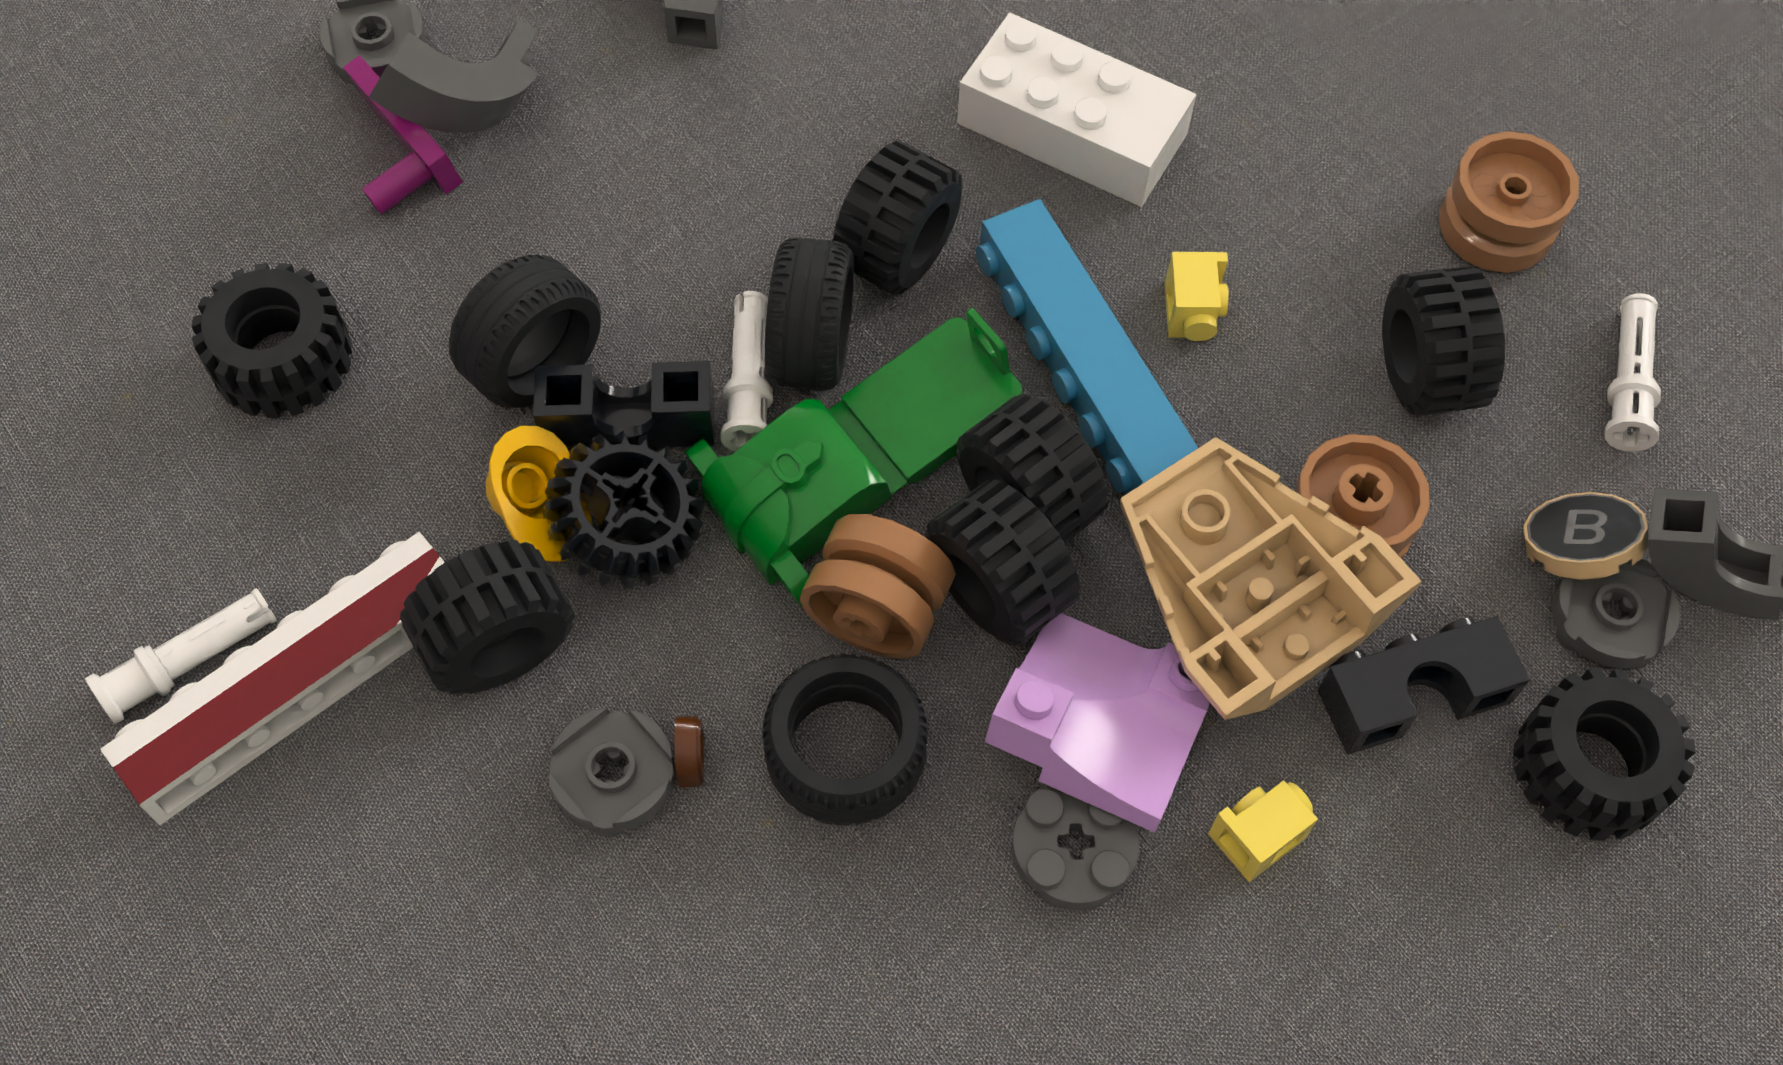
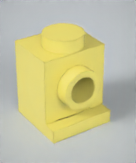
(1195, 294)
(1263, 827)

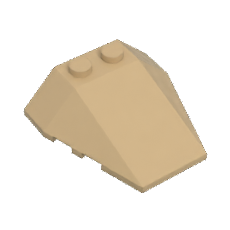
(1257, 576)

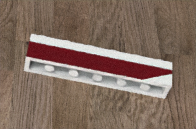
(271, 686)

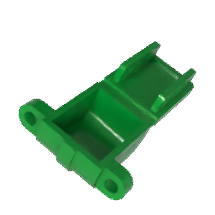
(822, 464)

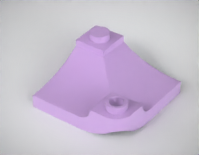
(1101, 718)

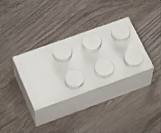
(1075, 108)

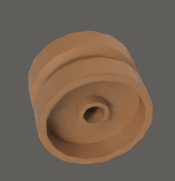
(1508, 201)
(1369, 486)
(878, 586)

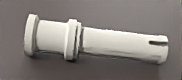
(1637, 321)
(748, 390)
(155, 669)

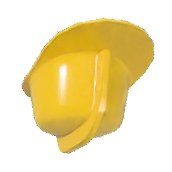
(517, 484)

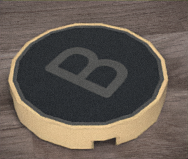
(1586, 535)

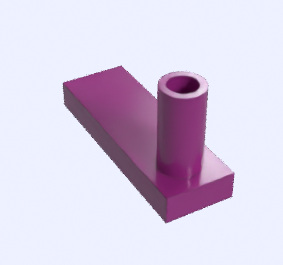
(419, 166)

